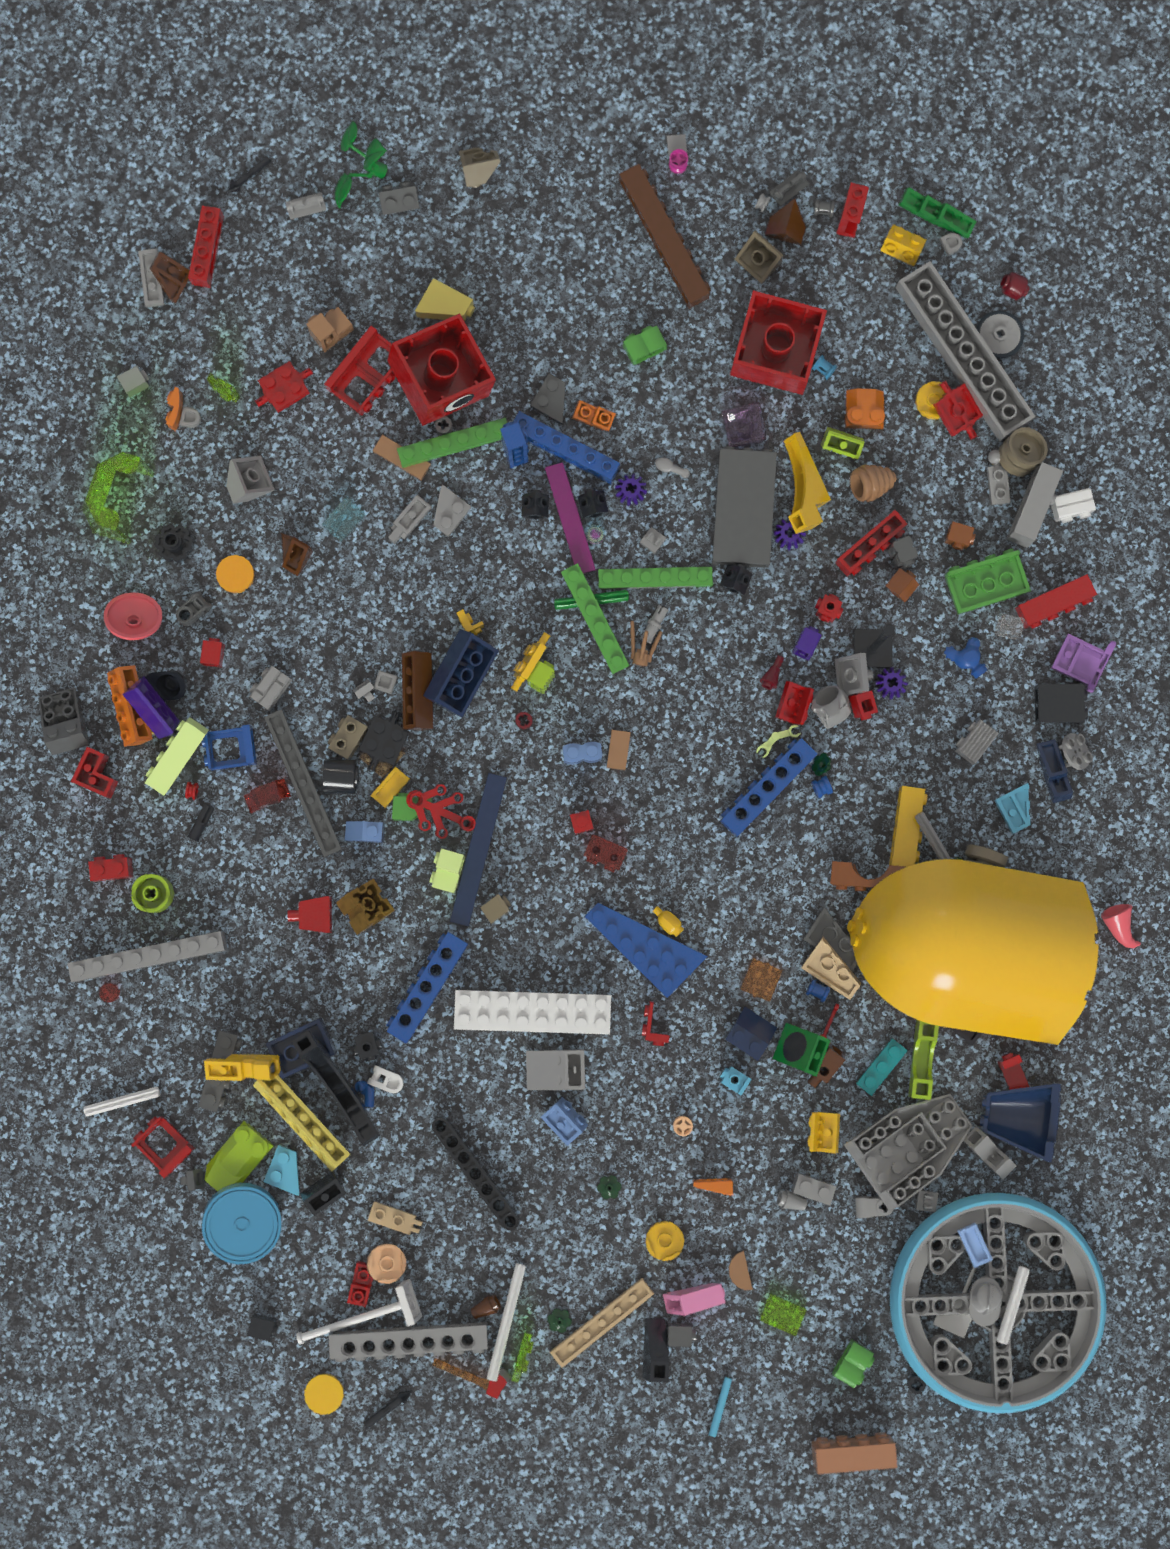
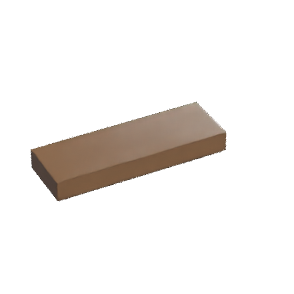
(388, 450)

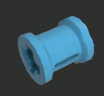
(824, 367)

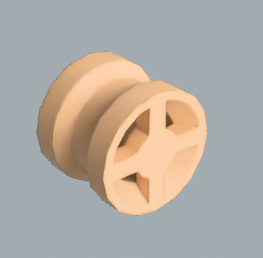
(684, 1128)

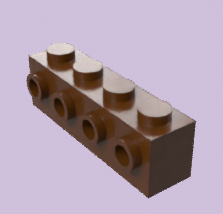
(415, 681)

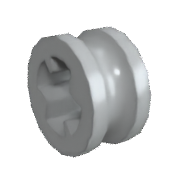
(762, 203)

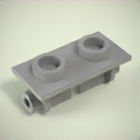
(305, 205)

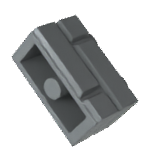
(903, 553)

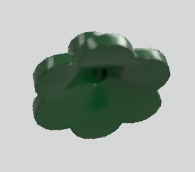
(821, 764)
(610, 1181)
(558, 1315)

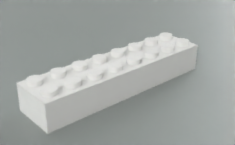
(532, 1012)

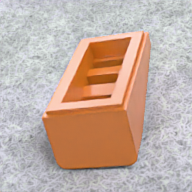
(719, 1185)

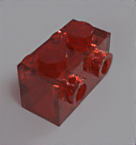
(606, 849)

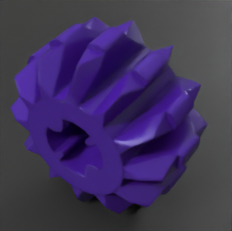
(634, 484)
(781, 537)
(894, 690)

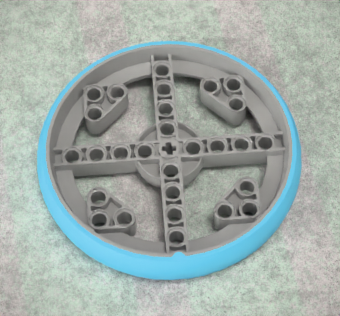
(925, 1356)

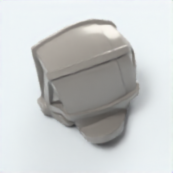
(831, 705)

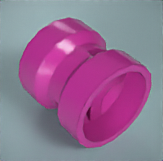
(678, 156)

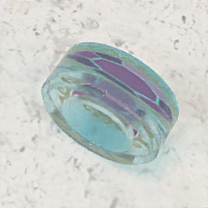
(595, 534)

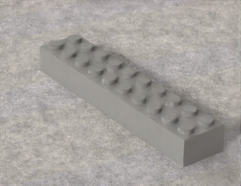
(964, 350)

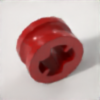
(191, 790)

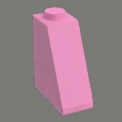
(694, 1299)

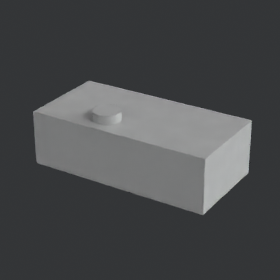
(1035, 505)

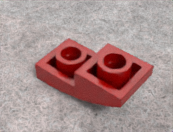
(360, 1285)

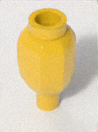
(668, 922)

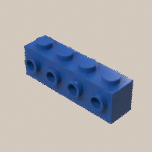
(514, 444)

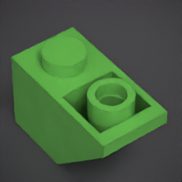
(401, 810)

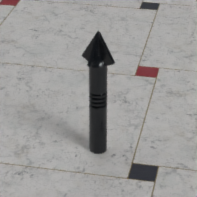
(234, 186)
(402, 1398)

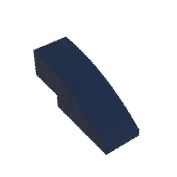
(1054, 771)

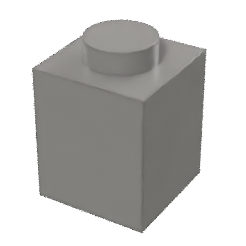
(133, 381)

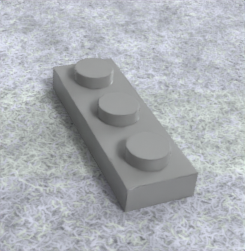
(152, 289)

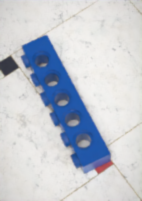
(568, 449)
(805, 755)
(405, 1032)

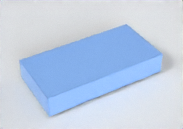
(974, 1245)

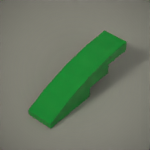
(937, 213)

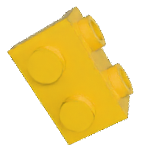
(903, 245)
(824, 1132)

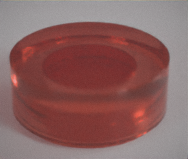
(109, 992)

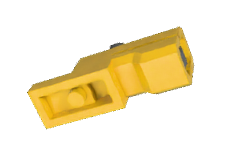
(242, 1066)

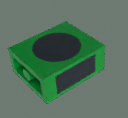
(801, 1049)

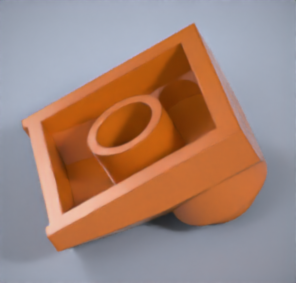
(864, 409)

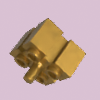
(365, 906)

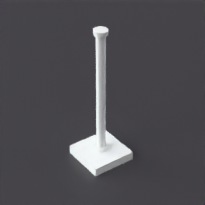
(407, 1302)

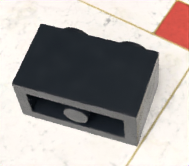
(323, 1193)

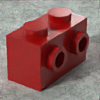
(110, 869)

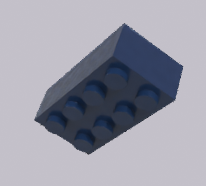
(461, 673)

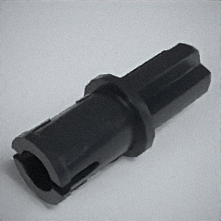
(201, 822)

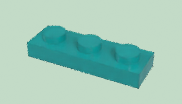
(881, 1066)

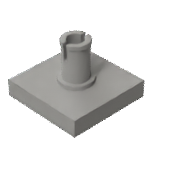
(853, 674)

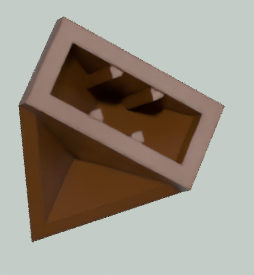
(787, 224)
(294, 554)

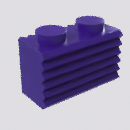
(807, 643)

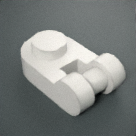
(393, 1082)

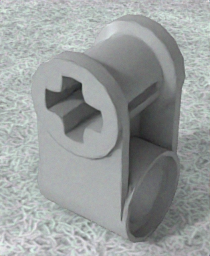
(869, 1207)

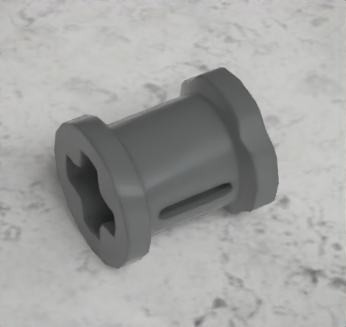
(824, 208)
(439, 423)

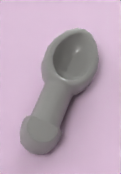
(666, 465)

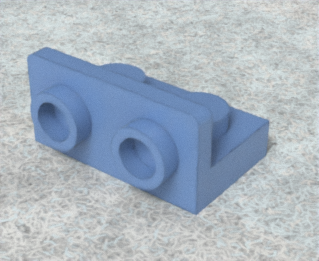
(565, 1121)

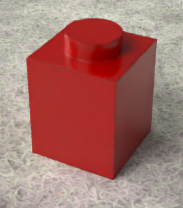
(212, 653)
(581, 822)

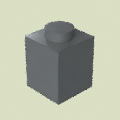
(680, 1334)

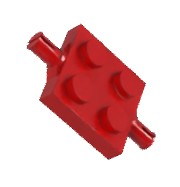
(283, 387)
(958, 410)

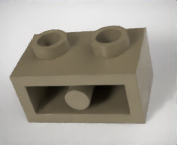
(348, 737)

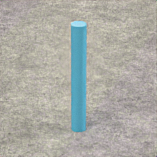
(720, 1406)

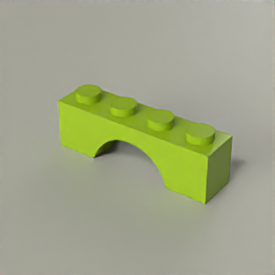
(922, 1057)

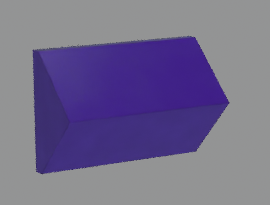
(151, 708)

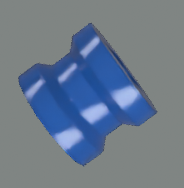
(822, 787)

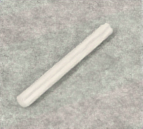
(506, 1322)

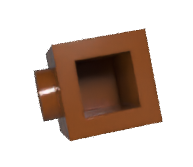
(960, 536)
(902, 584)

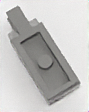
(409, 519)

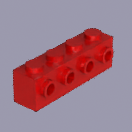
(872, 542)

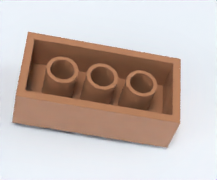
(854, 1454)

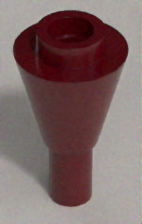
(770, 678)

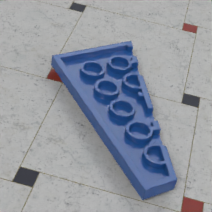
(652, 953)

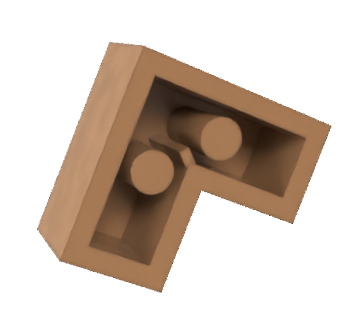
(329, 329)

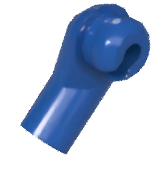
(366, 1090)

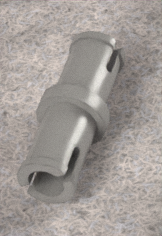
(655, 623)

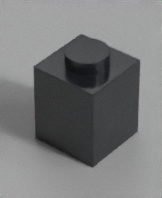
(262, 1327)

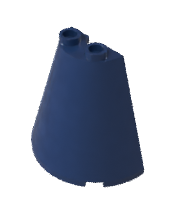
(1024, 1118)

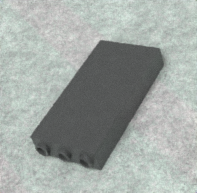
(744, 507)

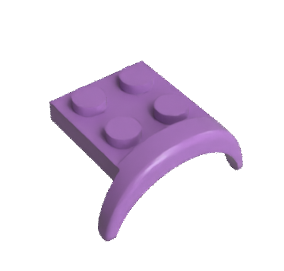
(1082, 661)

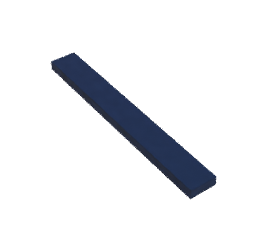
(478, 849)

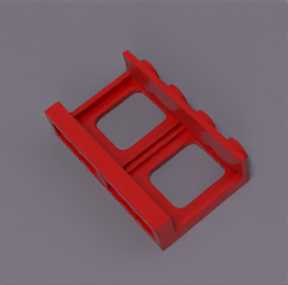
(357, 365)

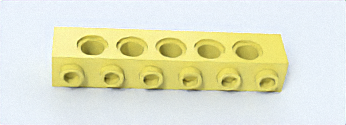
(302, 1121)

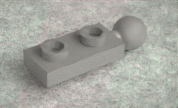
(997, 480)

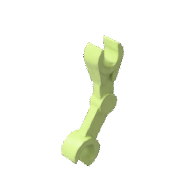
(774, 737)

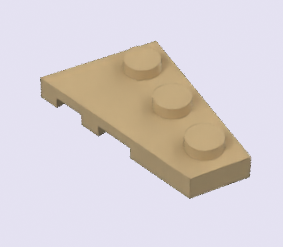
(831, 969)

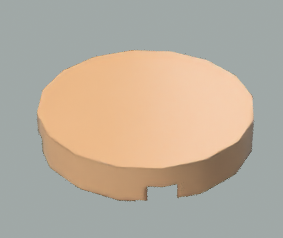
(386, 1263)

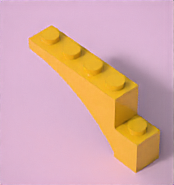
(809, 487)

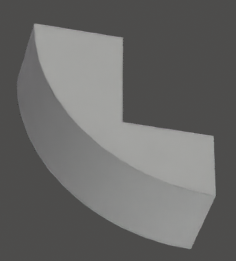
(989, 1153)

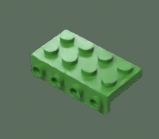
(987, 581)

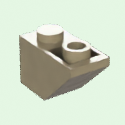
(496, 908)

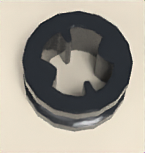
(911, 1380)

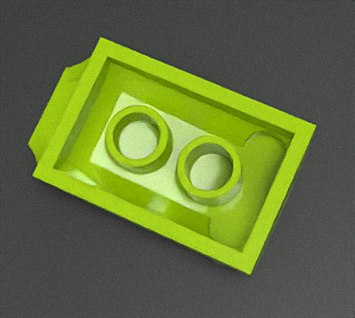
(237, 1157)

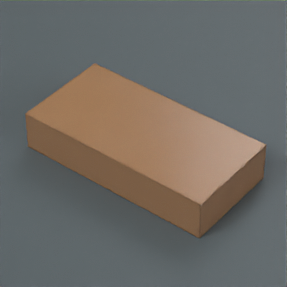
(618, 750)

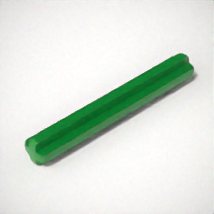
(602, 598)

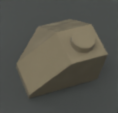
(478, 165)

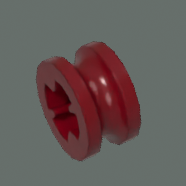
(529, 718)

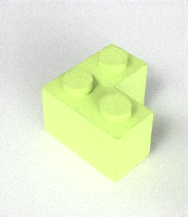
(448, 870)

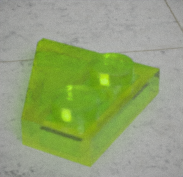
(521, 1362)

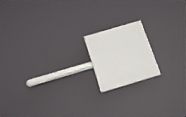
(957, 1323)

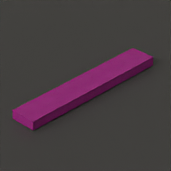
(569, 517)

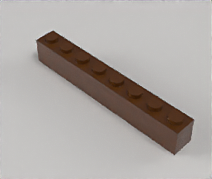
(664, 236)

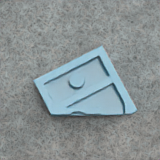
(1015, 808)
(284, 1170)

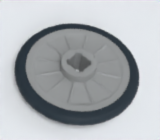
(1011, 330)

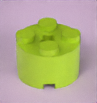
(141, 893)

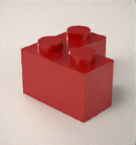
(90, 773)

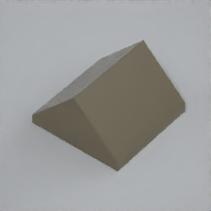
(759, 257)

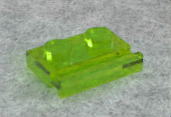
(225, 390)
(783, 1314)

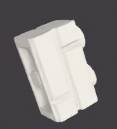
(1072, 505)

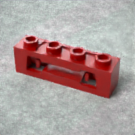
(206, 246)

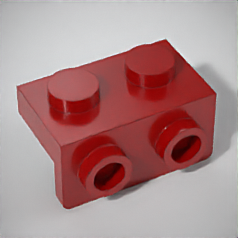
(794, 703)

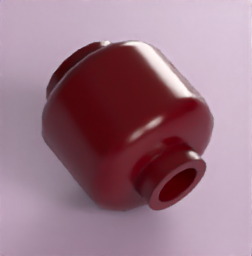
(1014, 286)

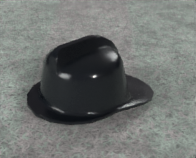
(168, 684)

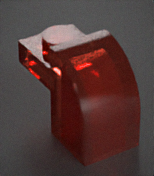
(267, 795)

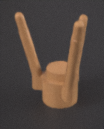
(642, 657)

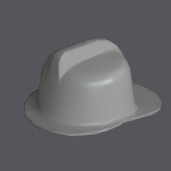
(985, 1301)

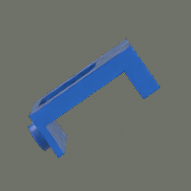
(246, 748)

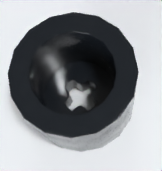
(340, 776)

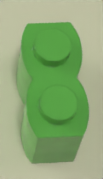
(644, 345)
(853, 1364)

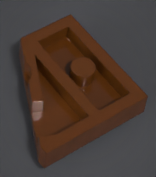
(170, 275)

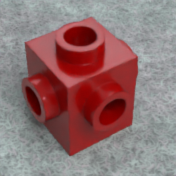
(824, 613)

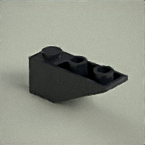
(655, 1351)

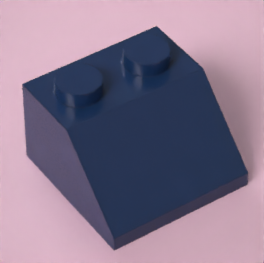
(751, 1033)

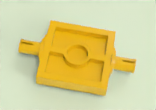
(531, 658)

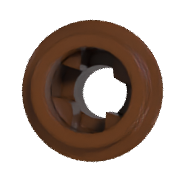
(488, 1306)

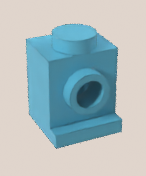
(738, 1087)

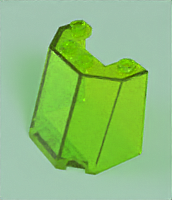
(100, 518)

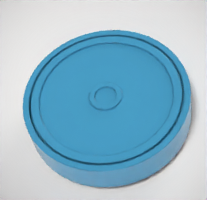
(241, 1223)

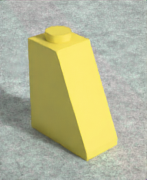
(443, 302)

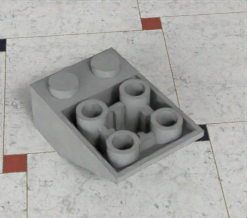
(555, 1069)

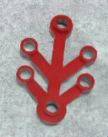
(437, 810)

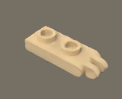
(394, 1218)

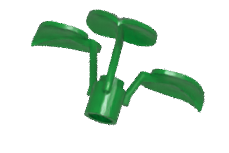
(371, 163)

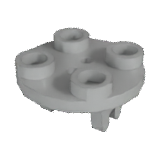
(1076, 751)

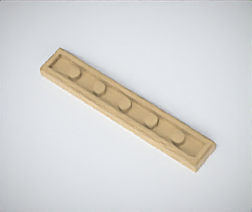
(601, 1322)

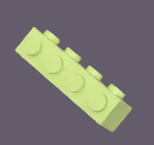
(176, 756)

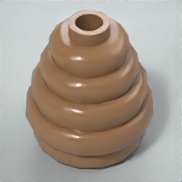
(871, 482)

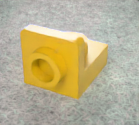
(466, 621)

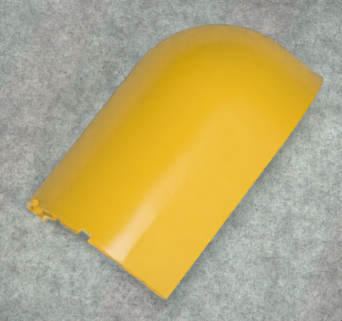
(979, 947)

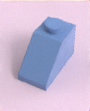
(364, 831)

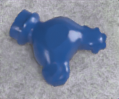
(968, 657)

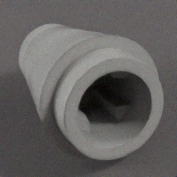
(789, 1200)

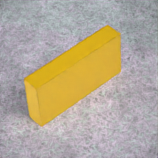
(390, 787)

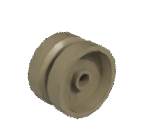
(1023, 451)
(985, 856)

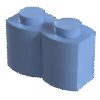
(576, 753)

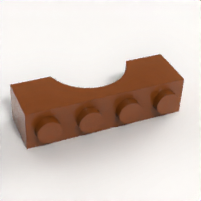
(846, 875)

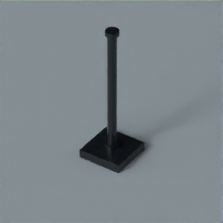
(876, 645)

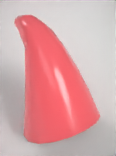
(1119, 923)

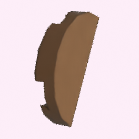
(739, 1271)

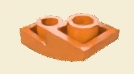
(175, 402)
(593, 416)

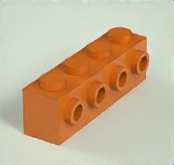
(132, 727)

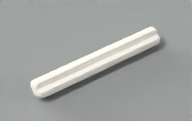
(121, 1101)
(1013, 1305)

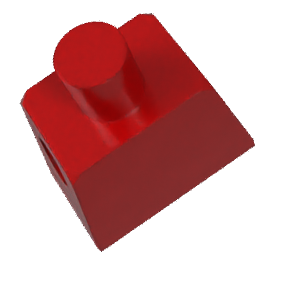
(313, 914)

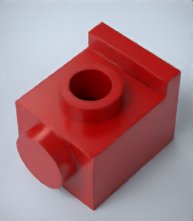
(863, 705)

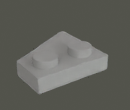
(449, 511)

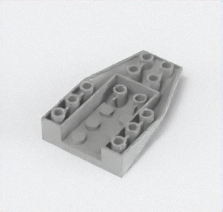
(909, 1147)

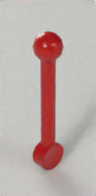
(830, 1020)

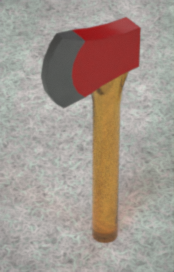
(492, 1388)

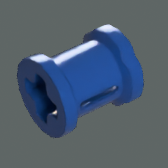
(818, 990)

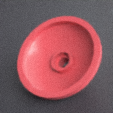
(133, 616)

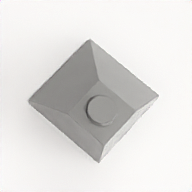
(248, 479)

